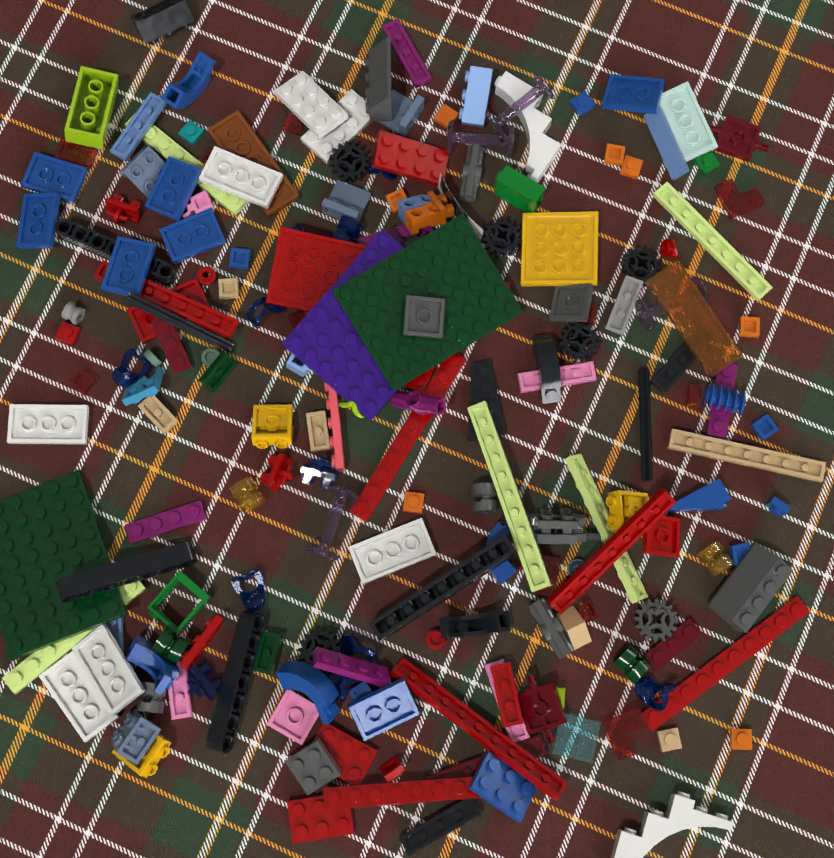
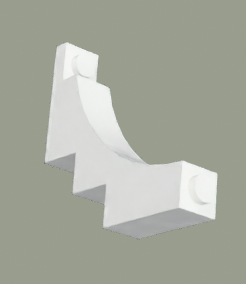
(541, 148)

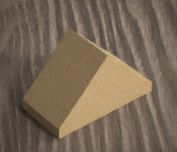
(574, 627)

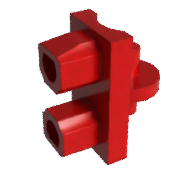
(121, 211)
(279, 472)

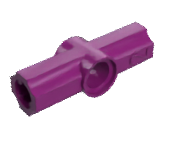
(418, 402)

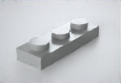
(624, 305)

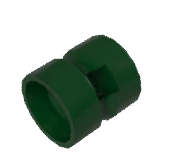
(170, 645)
(631, 664)

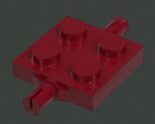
(738, 138)
(541, 708)

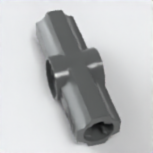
(471, 173)
(550, 628)

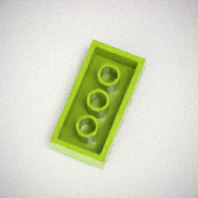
(91, 107)

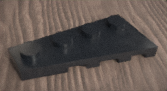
(484, 389)

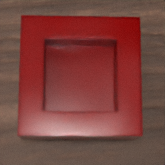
(68, 333)
(392, 769)

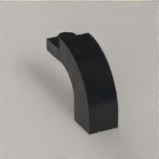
(548, 368)
(474, 625)

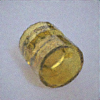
(247, 495)
(718, 565)

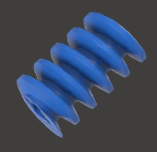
(724, 398)

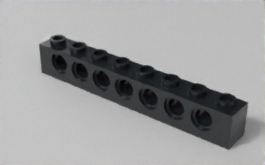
(443, 588)

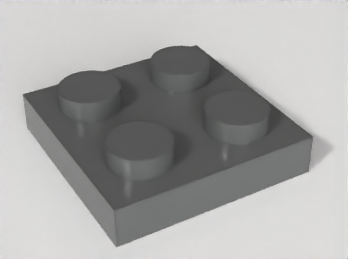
(571, 303)
(423, 316)
(313, 766)

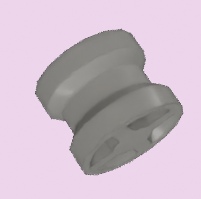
(73, 313)

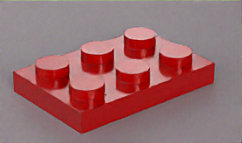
(348, 752)
(312, 822)

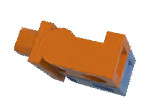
(424, 211)

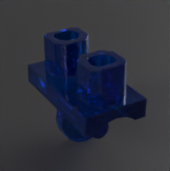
(310, 471)
(198, 674)

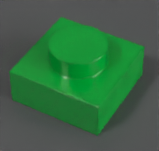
(707, 163)

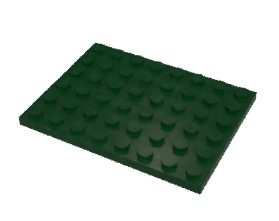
(440, 265)
(42, 539)

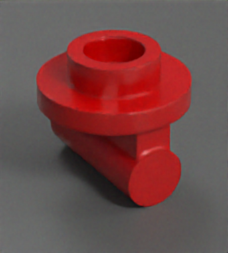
(669, 249)

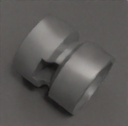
(483, 498)
(147, 704)

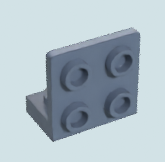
(404, 113)
(143, 170)
(346, 201)
(134, 736)

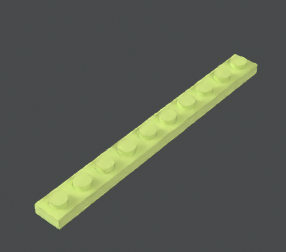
(509, 497)

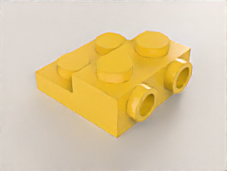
(272, 426)
(623, 506)
(148, 763)

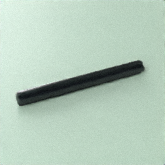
(179, 322)
(645, 424)

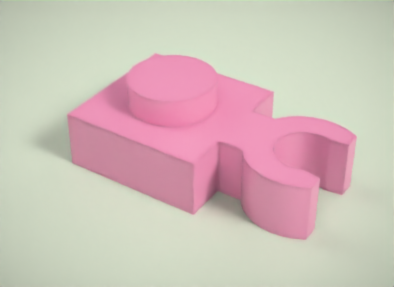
(199, 203)

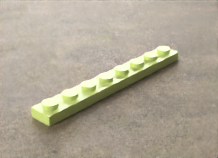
(167, 147)
(712, 241)
(599, 514)
(43, 659)

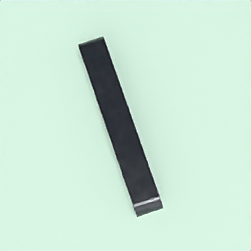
(106, 249)
(126, 571)
(235, 682)

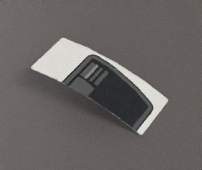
(457, 208)

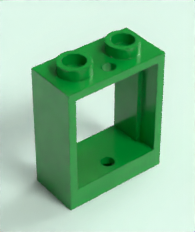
(518, 190)
(179, 578)

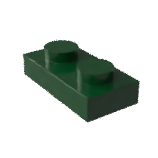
(217, 371)
(268, 653)

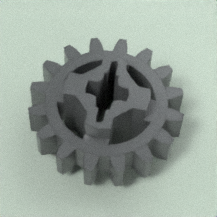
(662, 626)

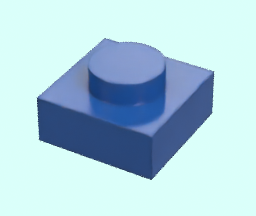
(582, 104)
(240, 258)
(764, 427)
(777, 507)
(738, 551)
(360, 690)

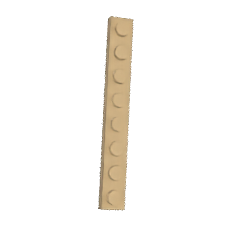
(746, 455)

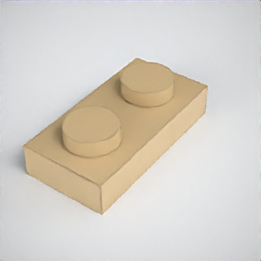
(158, 414)
(318, 431)

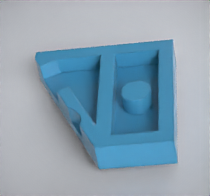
(143, 388)

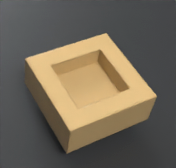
(228, 288)
(669, 739)

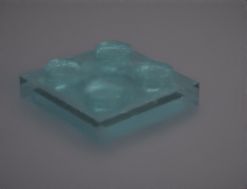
(577, 738)

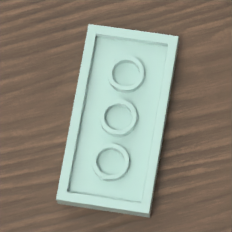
(687, 121)

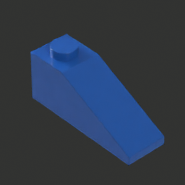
(705, 499)

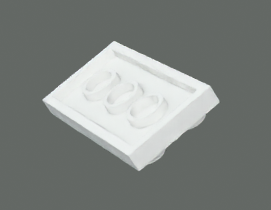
(311, 104)
(358, 120)
(241, 177)
(47, 424)
(392, 551)
(108, 669)
(77, 697)

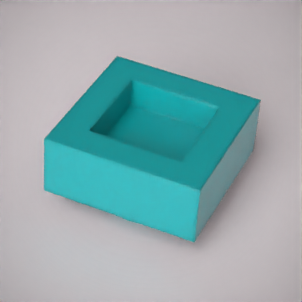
(191, 133)

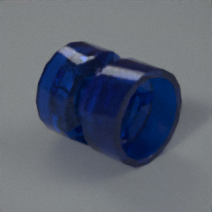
(347, 229)

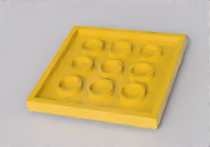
(559, 248)

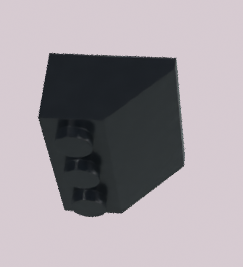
(162, 19)

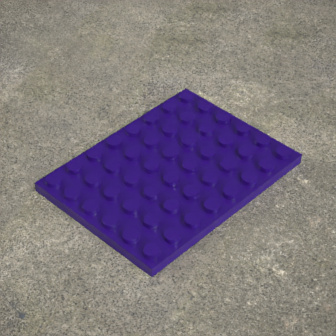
(333, 348)

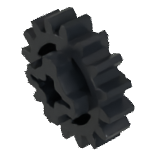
(341, 163)
(498, 245)
(638, 258)
(584, 335)
(315, 640)

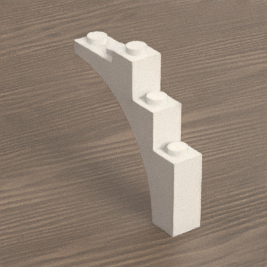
(655, 827)

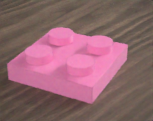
(294, 717)

